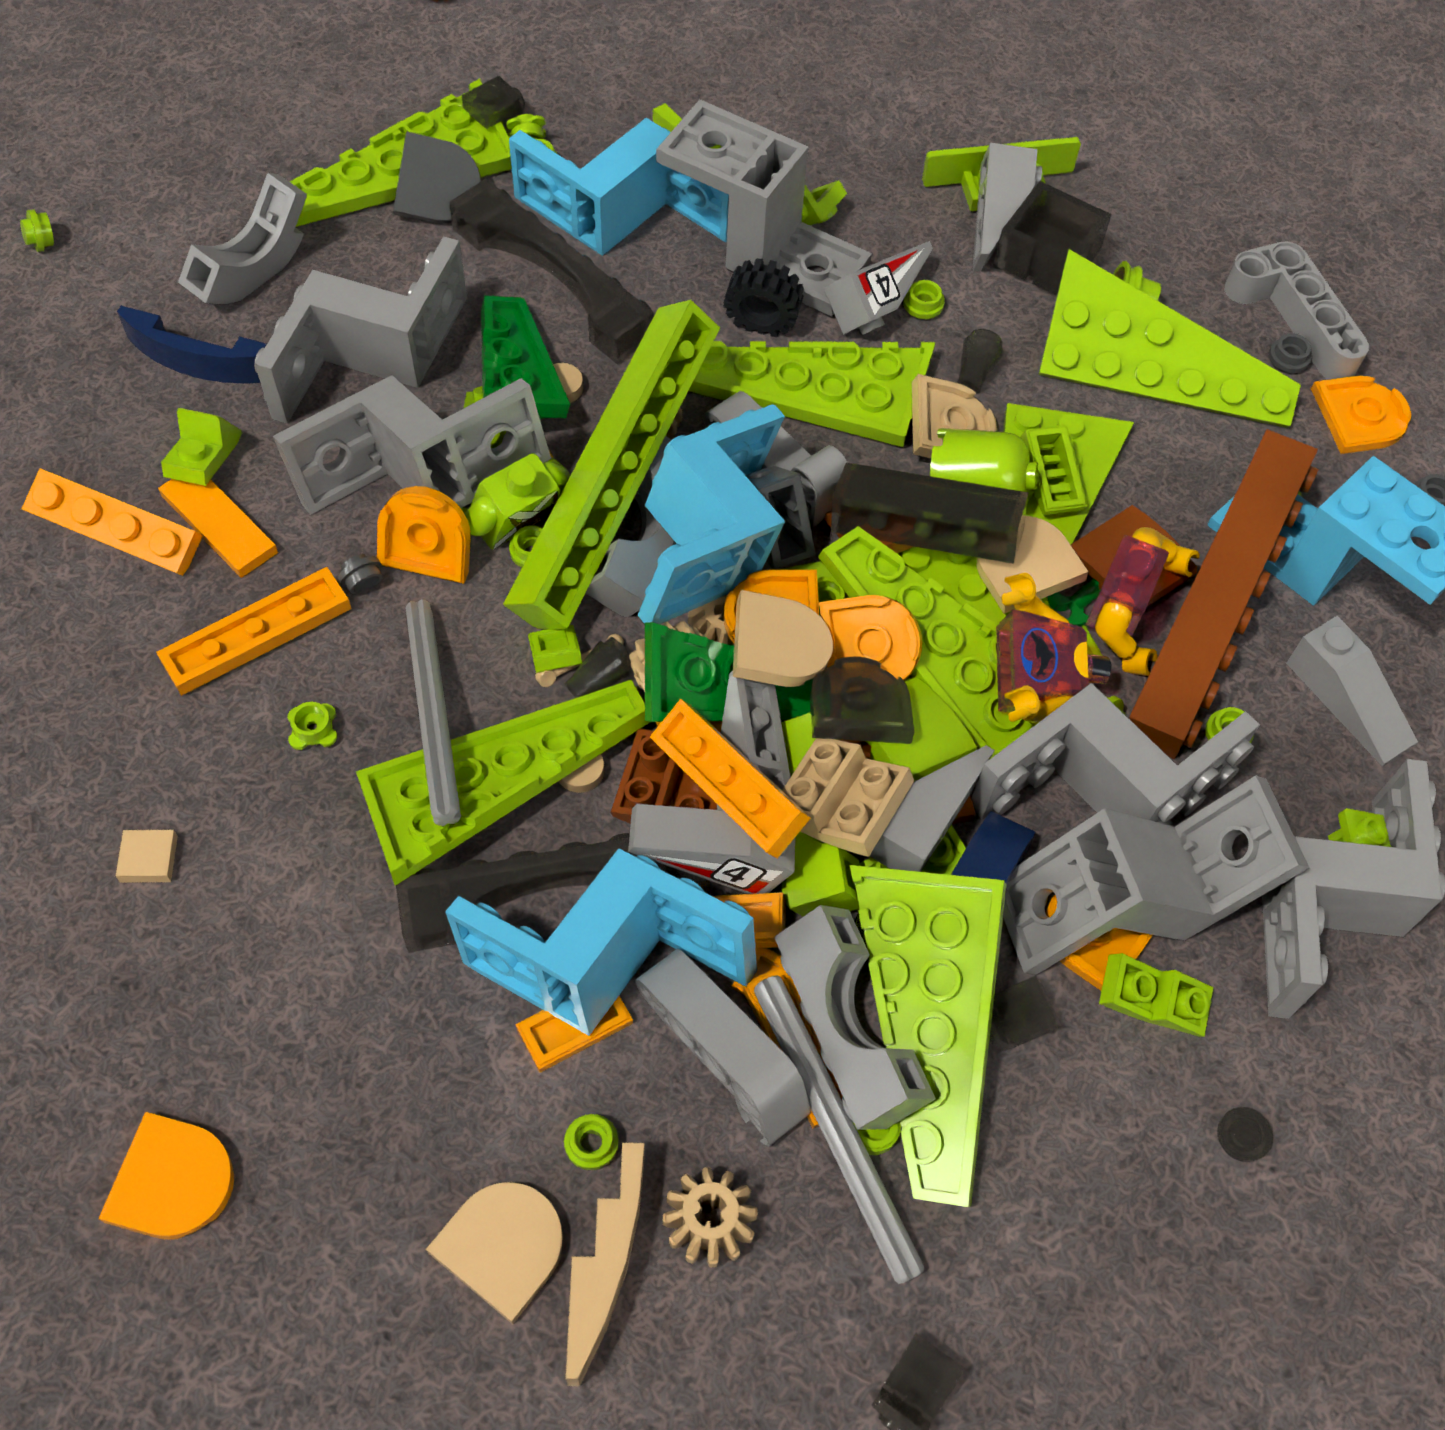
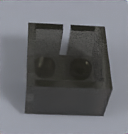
(1044, 231)

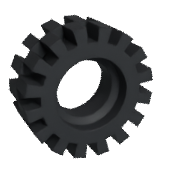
(771, 284)

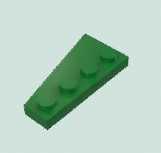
(516, 351)
(698, 672)

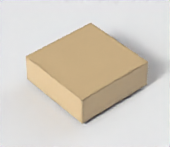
(146, 856)

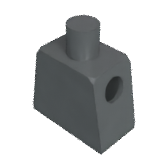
(786, 495)

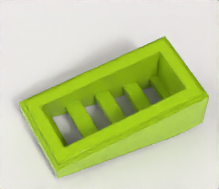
(1059, 441)

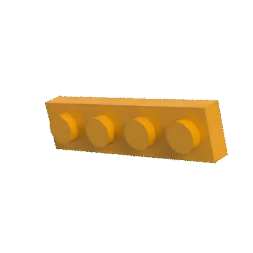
(112, 522)
(253, 630)
(730, 779)

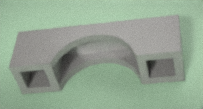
(632, 564)
(824, 960)

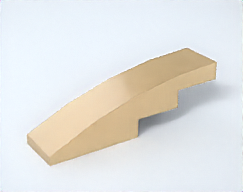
(600, 1278)

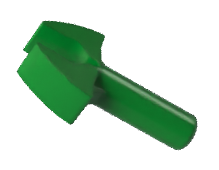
(1076, 602)

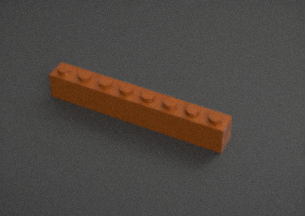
(1221, 591)

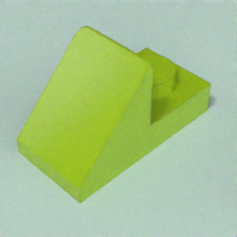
(202, 447)

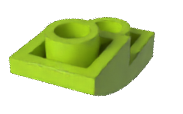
(1156, 995)

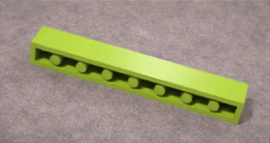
(612, 467)

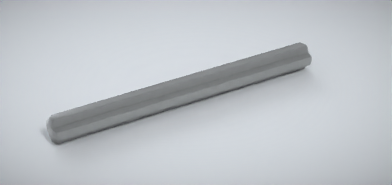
(432, 714)
(840, 1131)

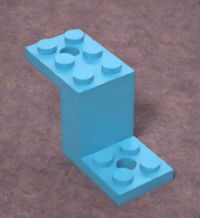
(612, 190)
(711, 513)
(1366, 518)
(605, 940)

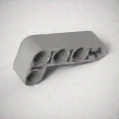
(1304, 301)
(817, 472)
(728, 1044)

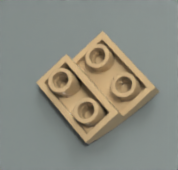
(847, 794)

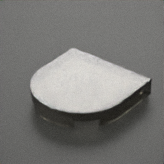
(860, 703)

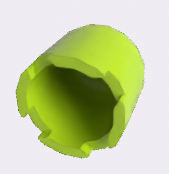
(984, 459)

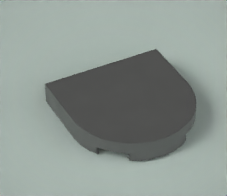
(431, 177)

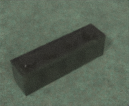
(930, 512)

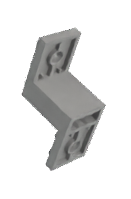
(766, 195)
(361, 329)
(400, 436)
(1110, 762)
(1149, 875)
(1354, 889)

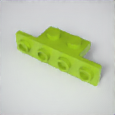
(964, 164)

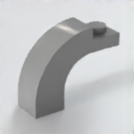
(254, 255)

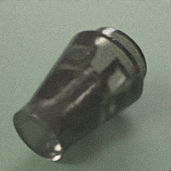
(979, 357)
(602, 668)

